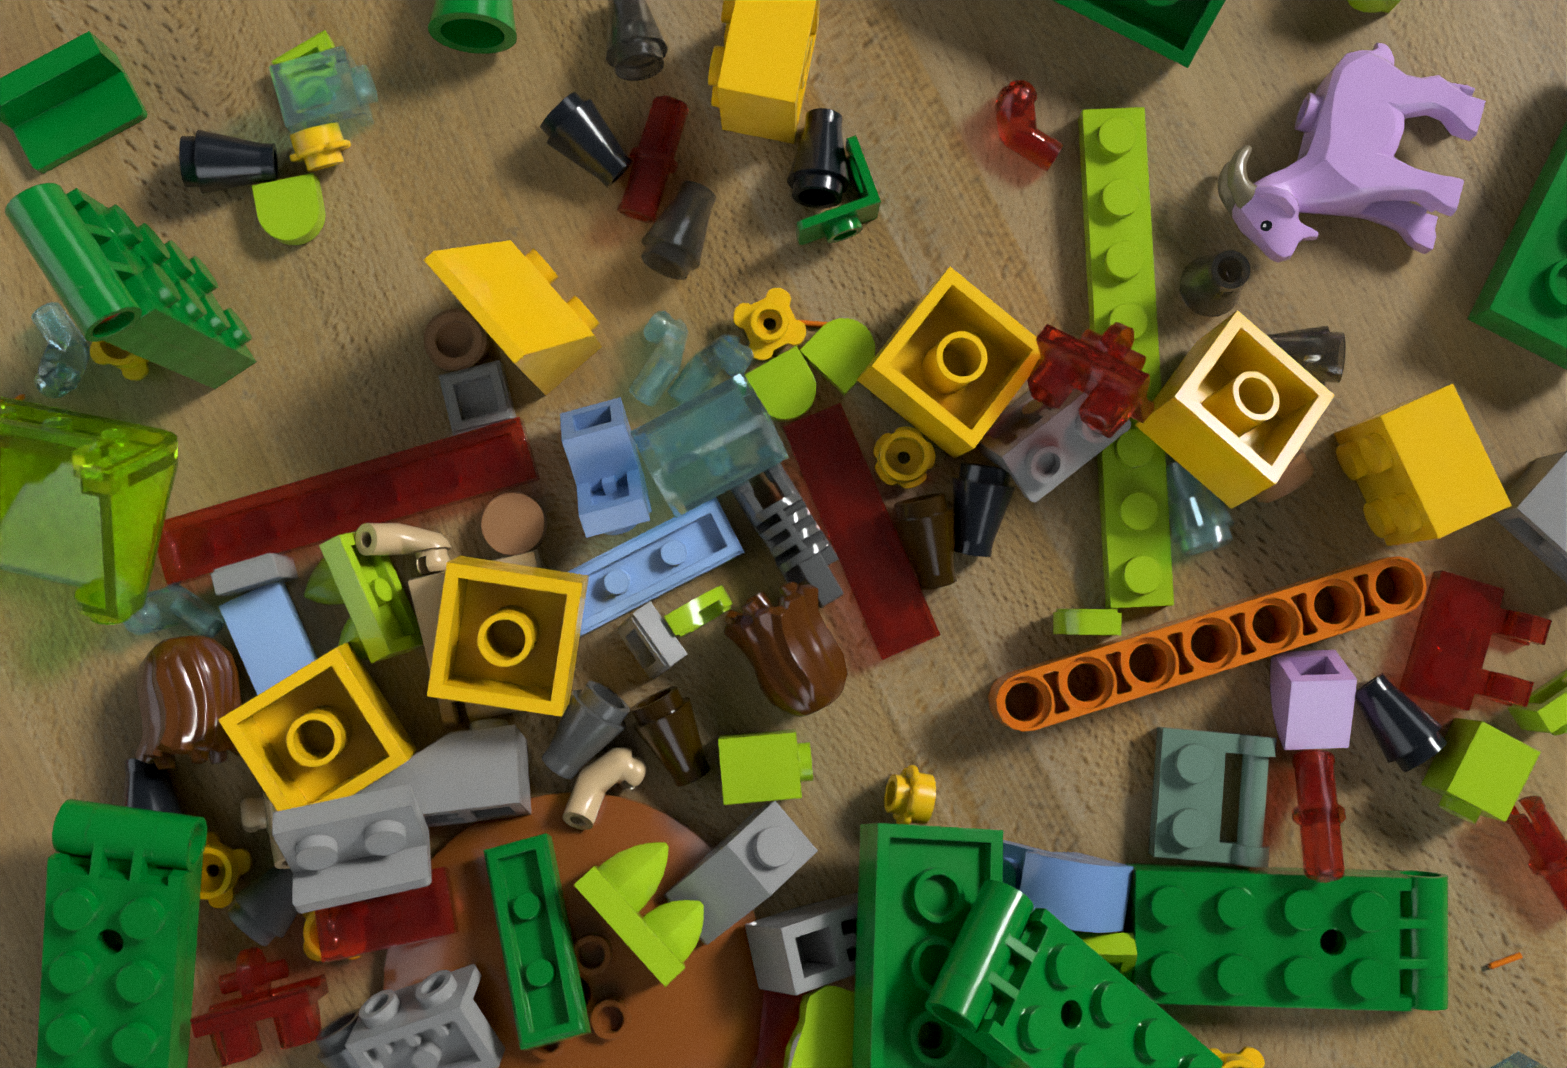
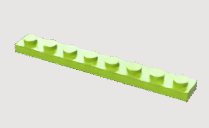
(1124, 291)

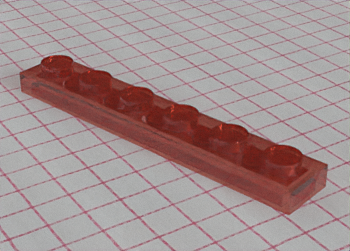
(345, 498)

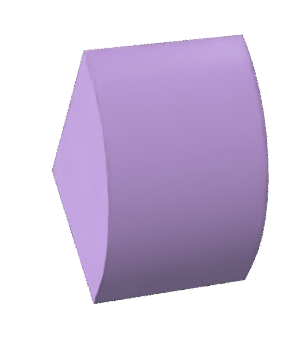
(1312, 699)

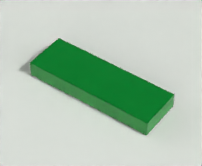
(536, 942)

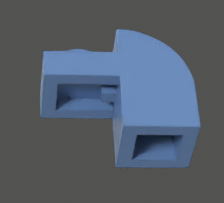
(605, 468)
(1072, 886)

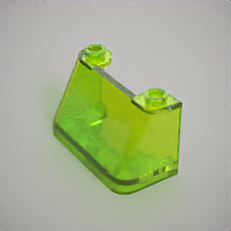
(84, 503)

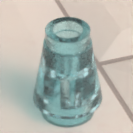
(1195, 514)

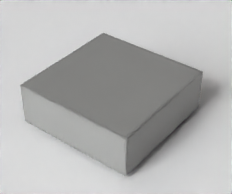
(477, 397)
(253, 573)
(651, 641)

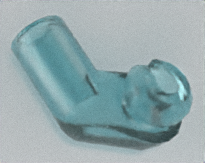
(64, 355)
(665, 360)
(706, 364)
(173, 607)

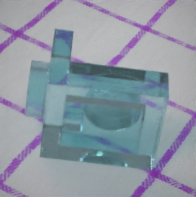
(323, 90)

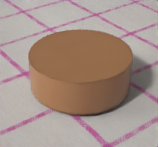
(456, 340)
(1294, 476)
(514, 523)

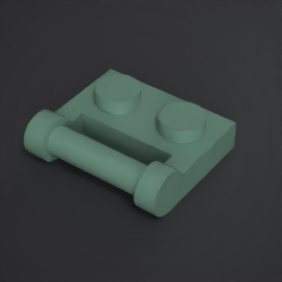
(1190, 796)

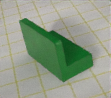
(68, 101)

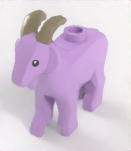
(1349, 158)

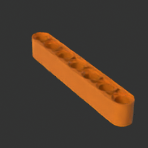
(1235, 641)

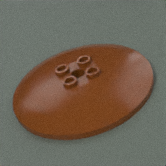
(696, 1021)

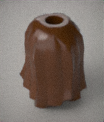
(790, 649)
(181, 696)

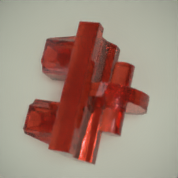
(1098, 367)
(233, 1021)

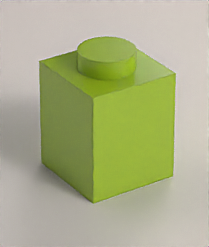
(763, 766)
(1479, 771)

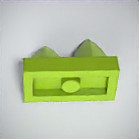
(368, 585)
(623, 888)

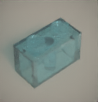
(709, 444)

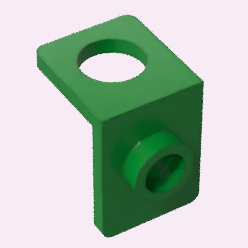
(846, 219)

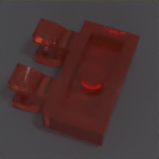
(1454, 640)
(388, 920)

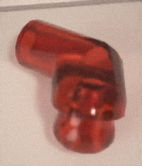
(1019, 128)

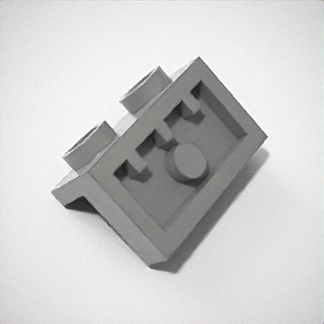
(1043, 443)
(354, 847)
(426, 1026)

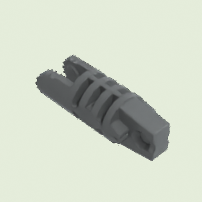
(792, 535)

